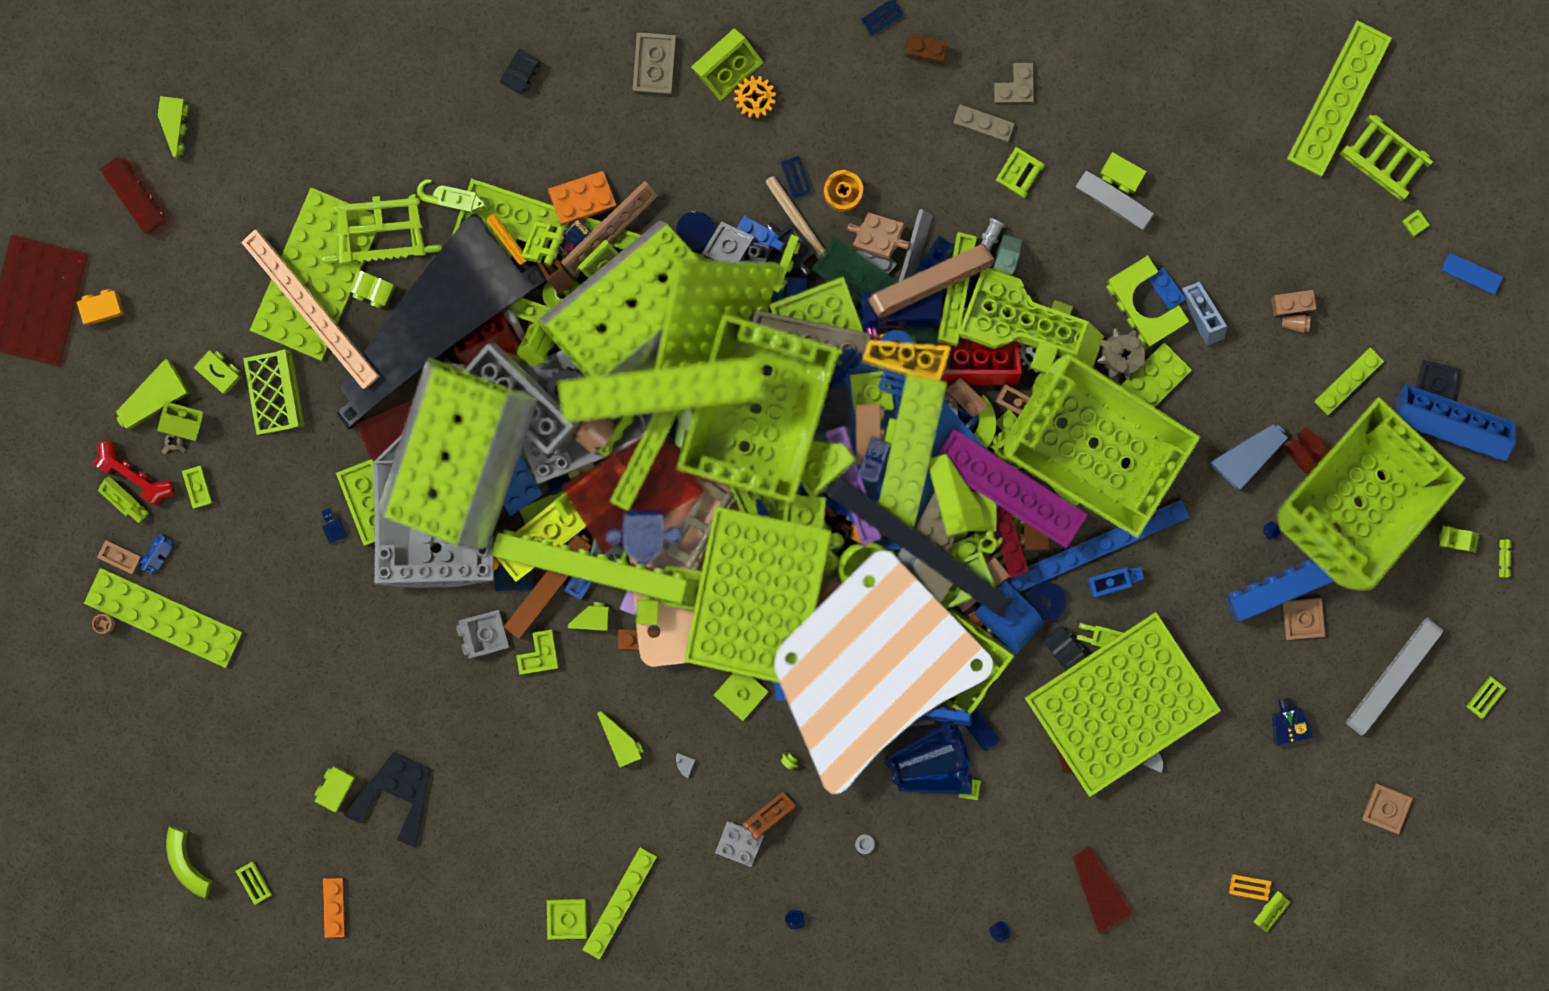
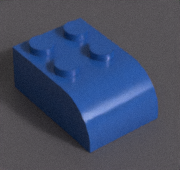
(1017, 623)

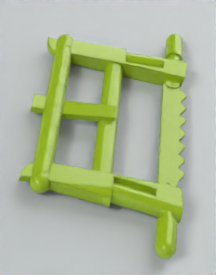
(344, 231)

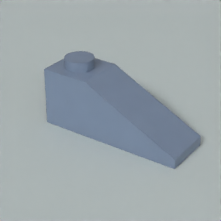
(1204, 313)

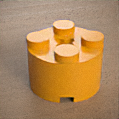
(848, 181)

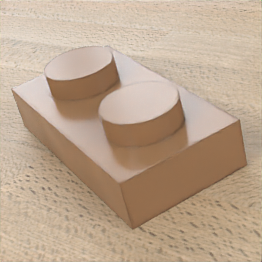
(966, 397)
(119, 557)

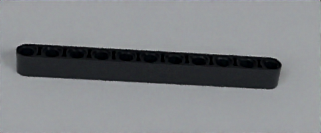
(919, 547)

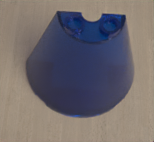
(933, 763)

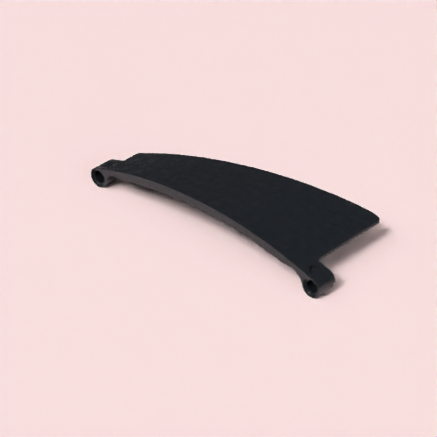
(450, 300)

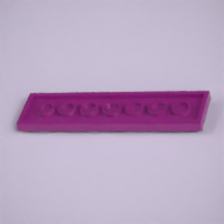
(1013, 489)

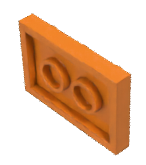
(582, 198)

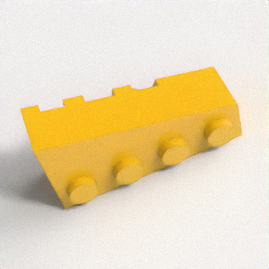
(907, 358)

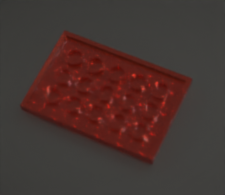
(38, 298)
(662, 489)

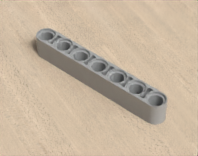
(1394, 678)

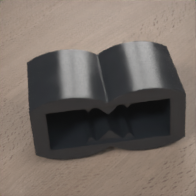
(520, 72)
(1064, 648)

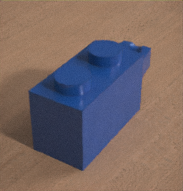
(1113, 580)

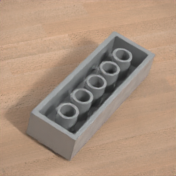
(547, 424)

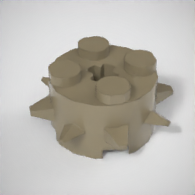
(1116, 345)

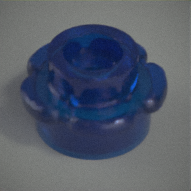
(1271, 530)

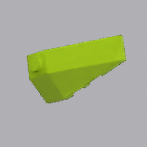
(956, 502)

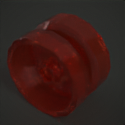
(1306, 451)

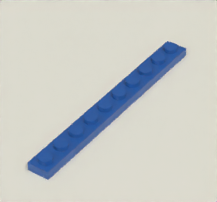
(1096, 547)

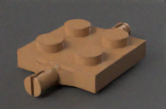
(878, 236)

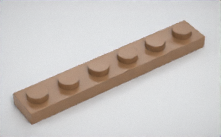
(611, 226)

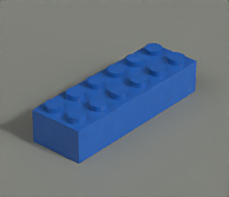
(1456, 422)
(1276, 590)

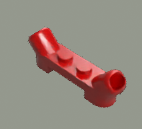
(151, 492)

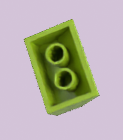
(727, 64)

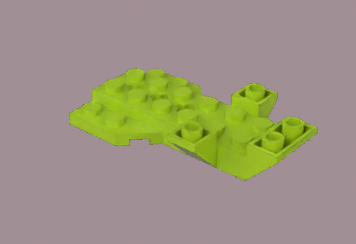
(1048, 329)

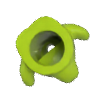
(987, 540)

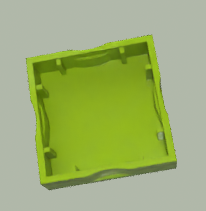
(1000, 656)

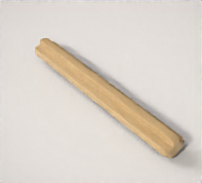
(794, 215)

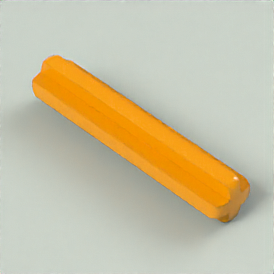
(506, 238)

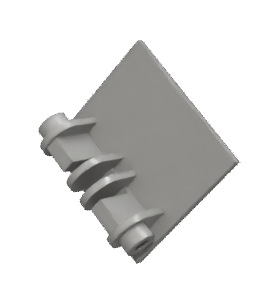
(738, 844)

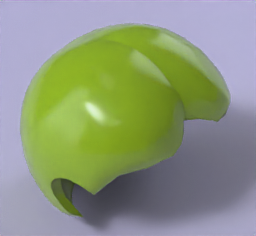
(854, 558)

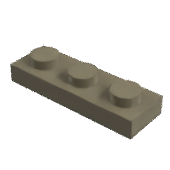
(983, 123)

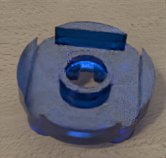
(1047, 590)

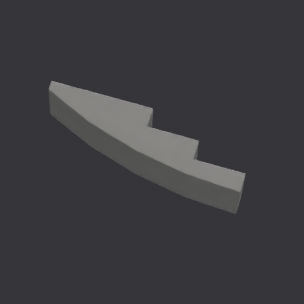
(1114, 200)

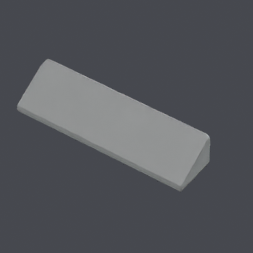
(917, 245)

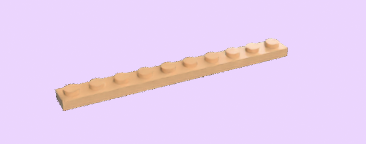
(310, 309)

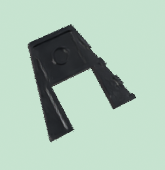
(402, 779)

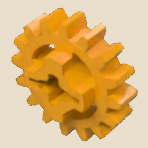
(753, 89)

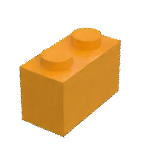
(100, 307)

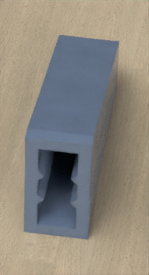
(1247, 457)

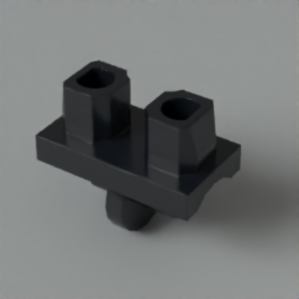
(759, 252)

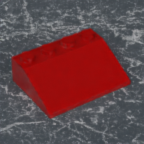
(982, 364)

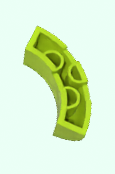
(181, 864)

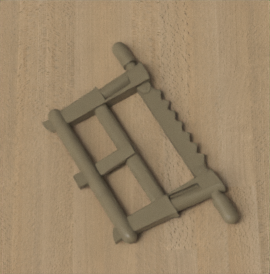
(672, 549)

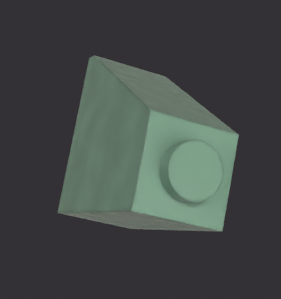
(1007, 255)

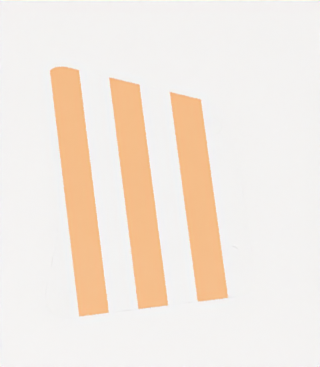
(873, 667)

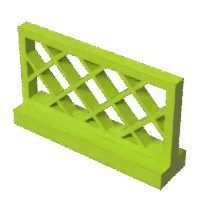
(289, 387)

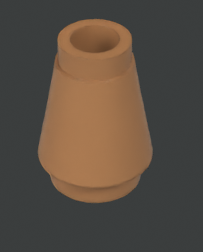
(1297, 322)

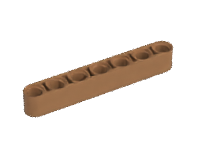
(931, 280)

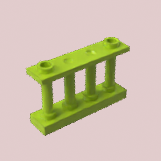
(1383, 177)

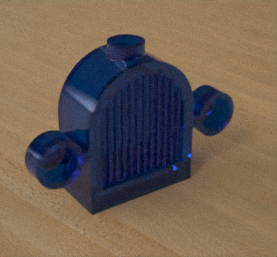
(643, 534)

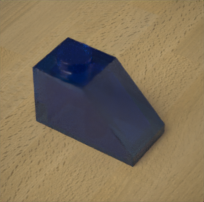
(937, 254)

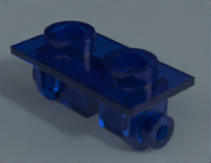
(849, 361)

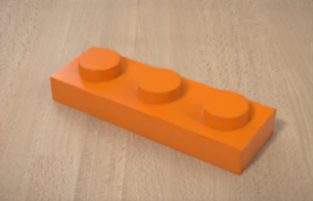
(334, 907)

